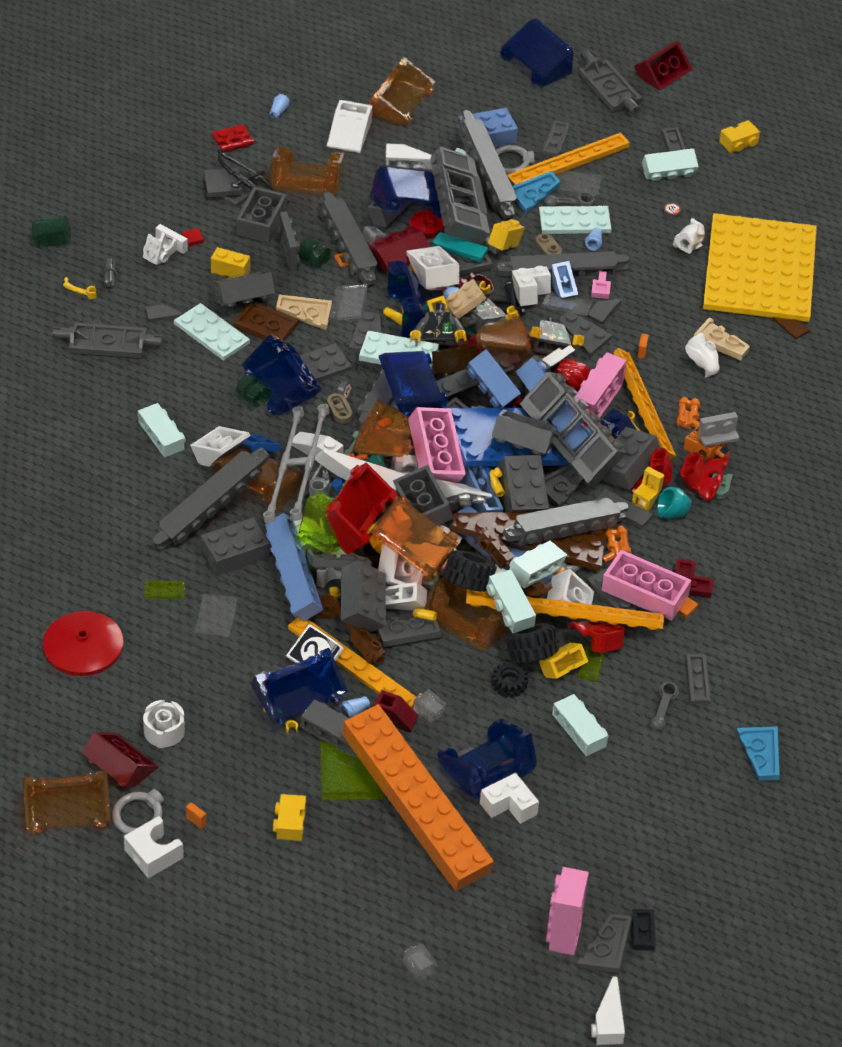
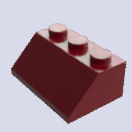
(664, 66)
(396, 246)
(118, 758)

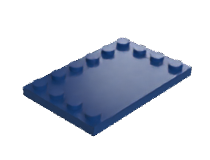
(479, 448)

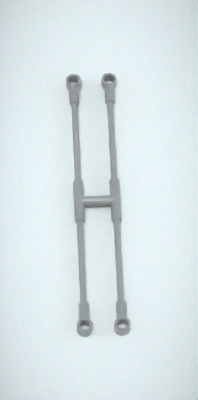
(296, 513)

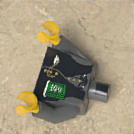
(486, 312)
(439, 327)
(551, 335)

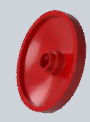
(83, 643)

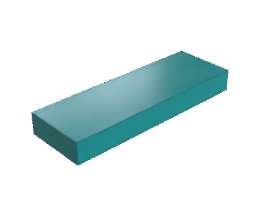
(460, 247)

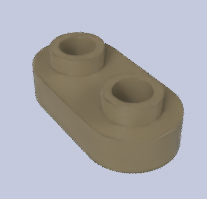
(547, 244)
(341, 412)

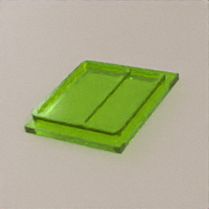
(345, 776)

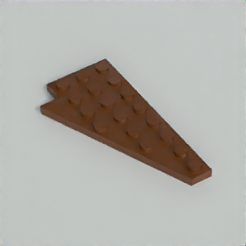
(581, 549)

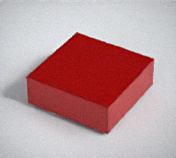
(193, 237)

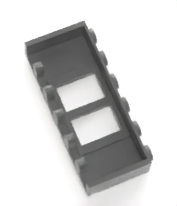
(459, 219)
(598, 452)

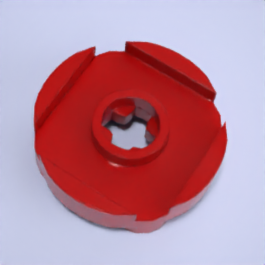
(434, 223)

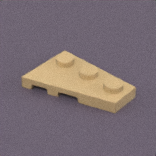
(308, 310)
(724, 342)

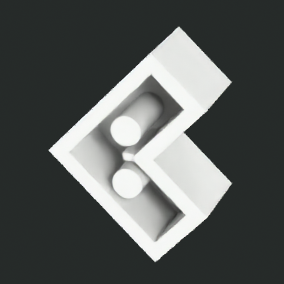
(530, 284)
(512, 795)

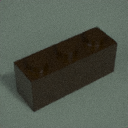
(453, 359)

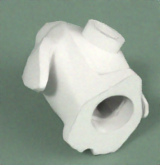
(690, 237)
(703, 354)

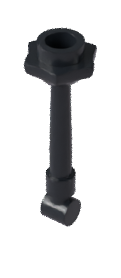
(510, 290)

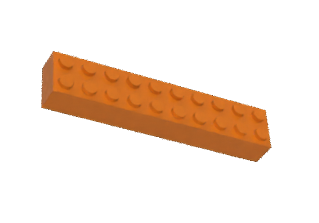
(417, 797)

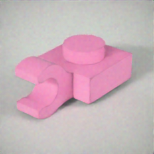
(601, 287)

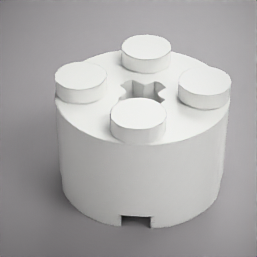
(163, 723)

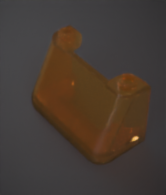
(401, 93)
(305, 177)
(505, 337)
(384, 432)
(267, 480)
(414, 537)
(472, 624)
(66, 802)

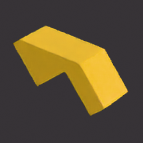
(648, 491)

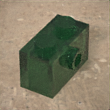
(51, 231)

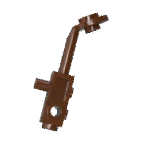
(502, 556)
(361, 638)

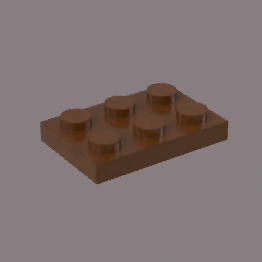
(263, 321)

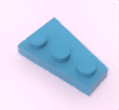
(535, 190)
(762, 750)

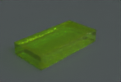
(164, 589)
(591, 669)

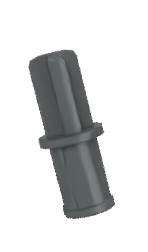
(109, 273)

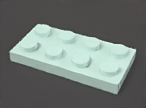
(574, 219)
(212, 331)
(380, 343)

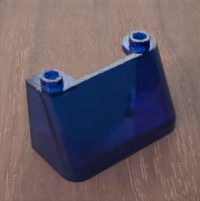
(541, 52)
(400, 184)
(409, 292)
(283, 372)
(412, 380)
(298, 685)
(505, 753)

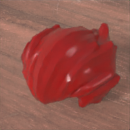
(573, 372)

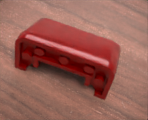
(358, 507)

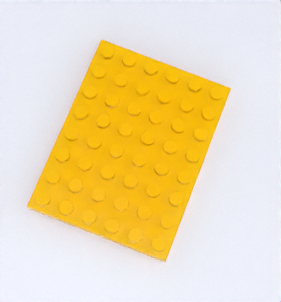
(760, 267)

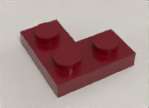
(699, 585)

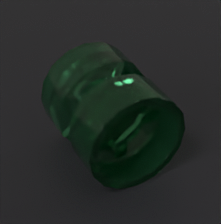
(314, 252)
(253, 390)

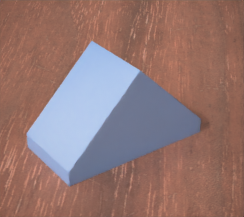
(563, 280)

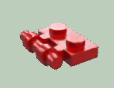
(232, 138)

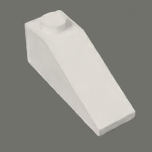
(303, 442)
(406, 596)
(609, 1018)

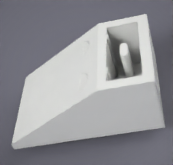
(350, 126)
(461, 495)

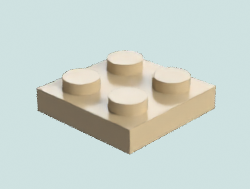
(465, 298)

